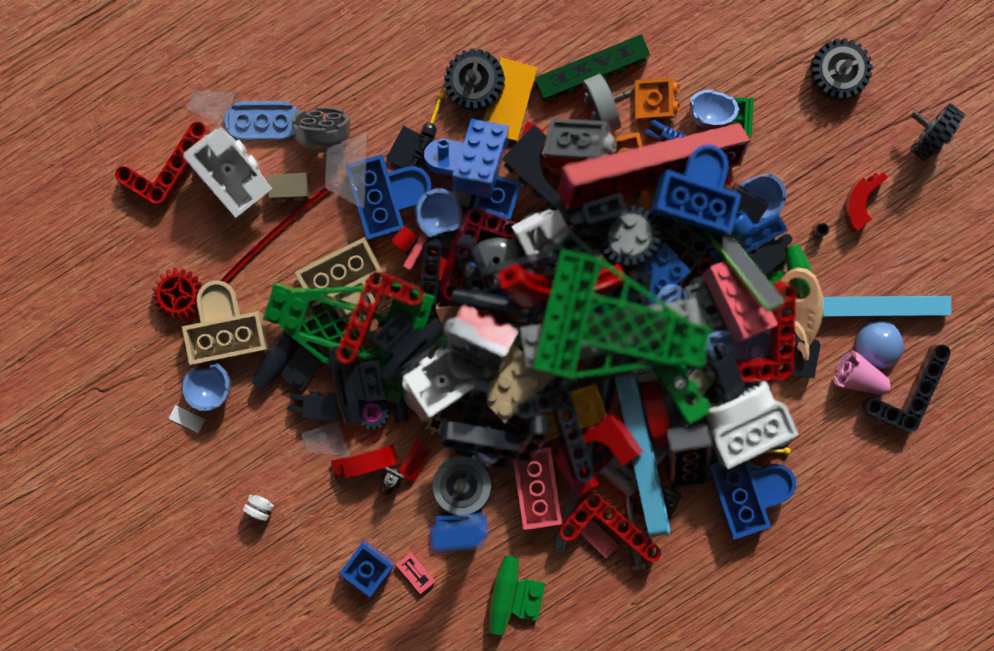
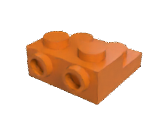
(656, 98)

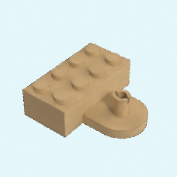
(342, 269)
(222, 328)
(515, 383)

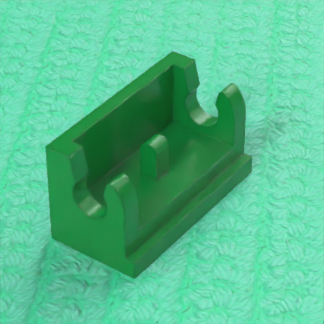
(745, 114)

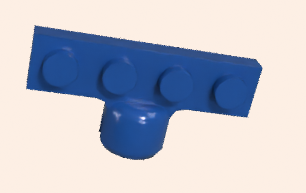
(752, 235)

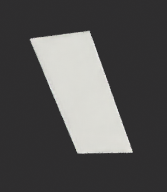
(186, 418)

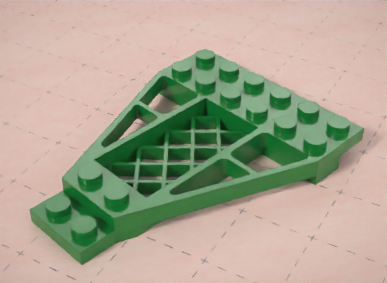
(289, 306)
(569, 312)

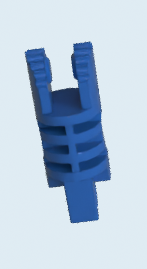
(666, 134)

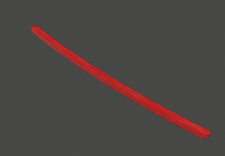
(265, 240)

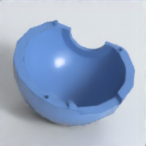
(713, 109)
(770, 189)
(438, 212)
(880, 344)
(206, 387)

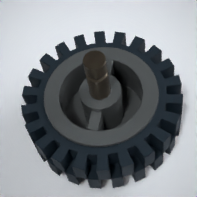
(474, 79)
(937, 131)

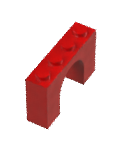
(615, 435)

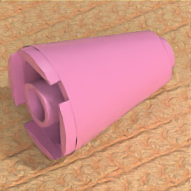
(860, 375)

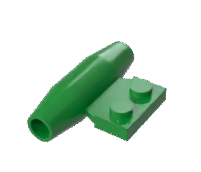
(794, 259)
(513, 596)

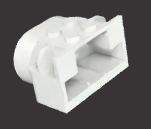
(236, 186)
(536, 233)
(434, 385)
(748, 424)

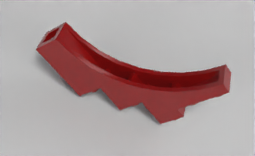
(531, 289)

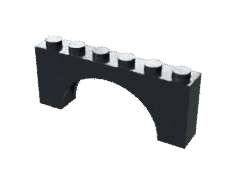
(525, 161)

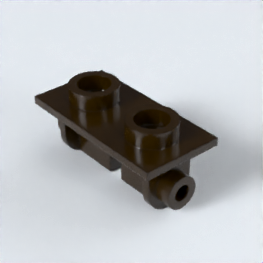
(391, 478)

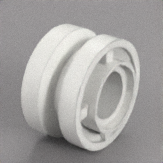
(258, 507)

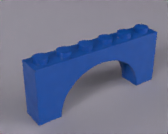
(459, 530)

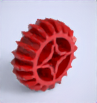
(161, 290)

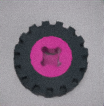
(379, 409)

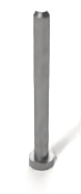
(631, 517)

